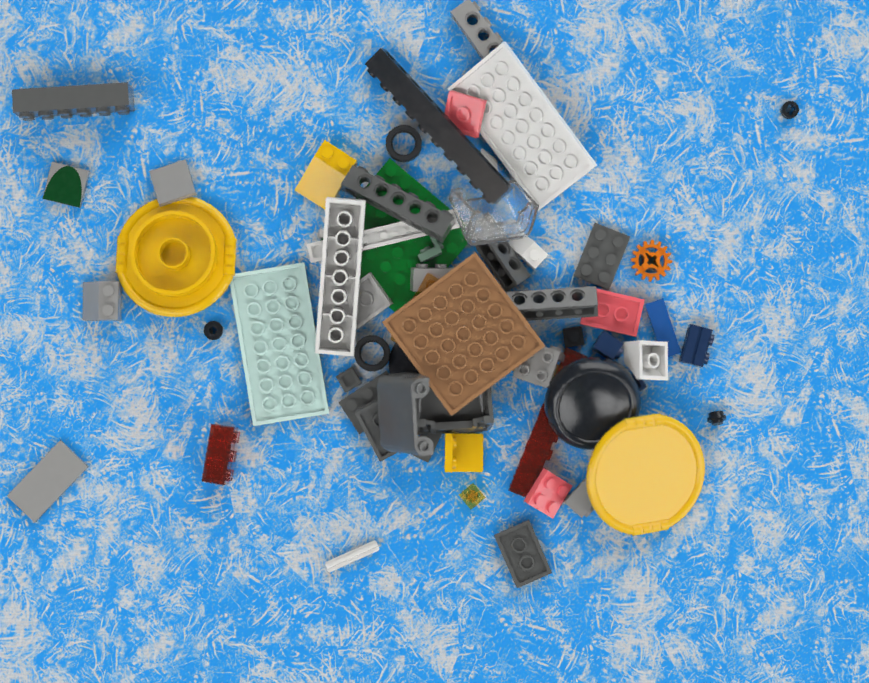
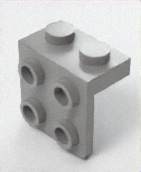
(540, 367)

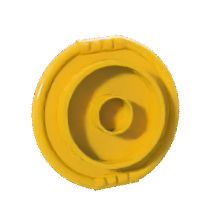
(176, 257)
(645, 474)

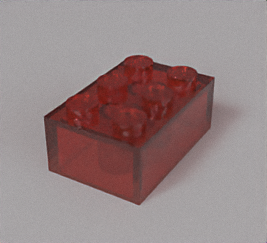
(220, 454)

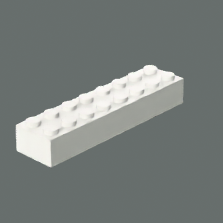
(340, 276)

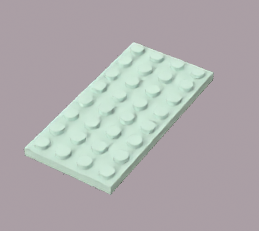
(278, 344)

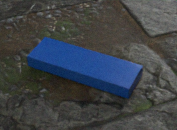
(662, 325)

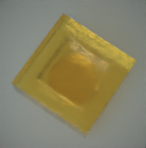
(472, 496)

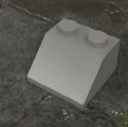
(102, 301)

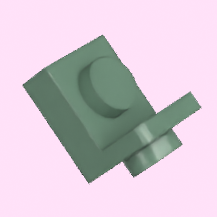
(429, 253)

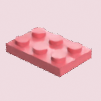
(616, 313)

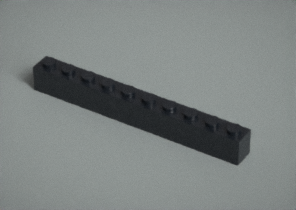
(438, 126)

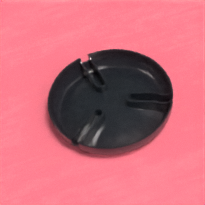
(590, 400)

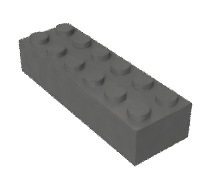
(73, 100)

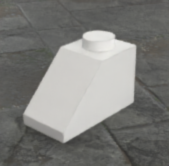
(528, 251)

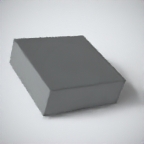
(348, 379)

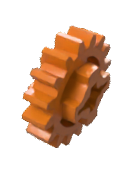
(657, 267)

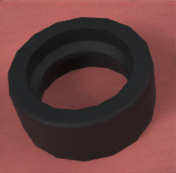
(403, 129)
(372, 338)

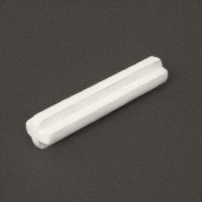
(352, 556)

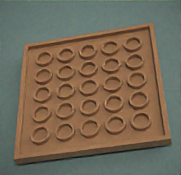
(463, 333)

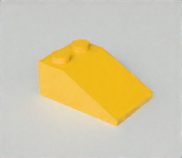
(325, 174)

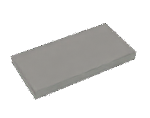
(47, 481)

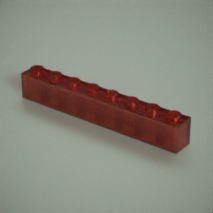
(538, 445)

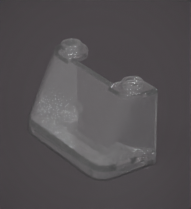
(492, 223)

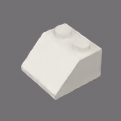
(647, 359)

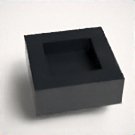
(573, 336)

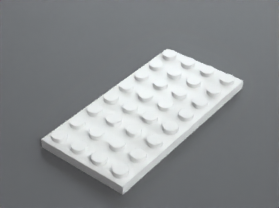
(525, 127)

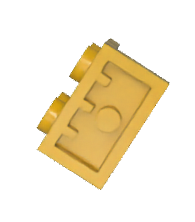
(463, 452)

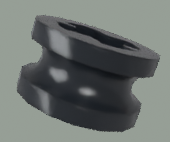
(785, 106)

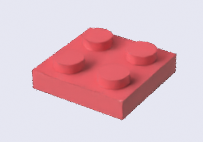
(465, 112)
(548, 493)

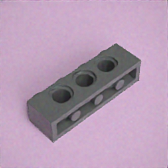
(504, 264)

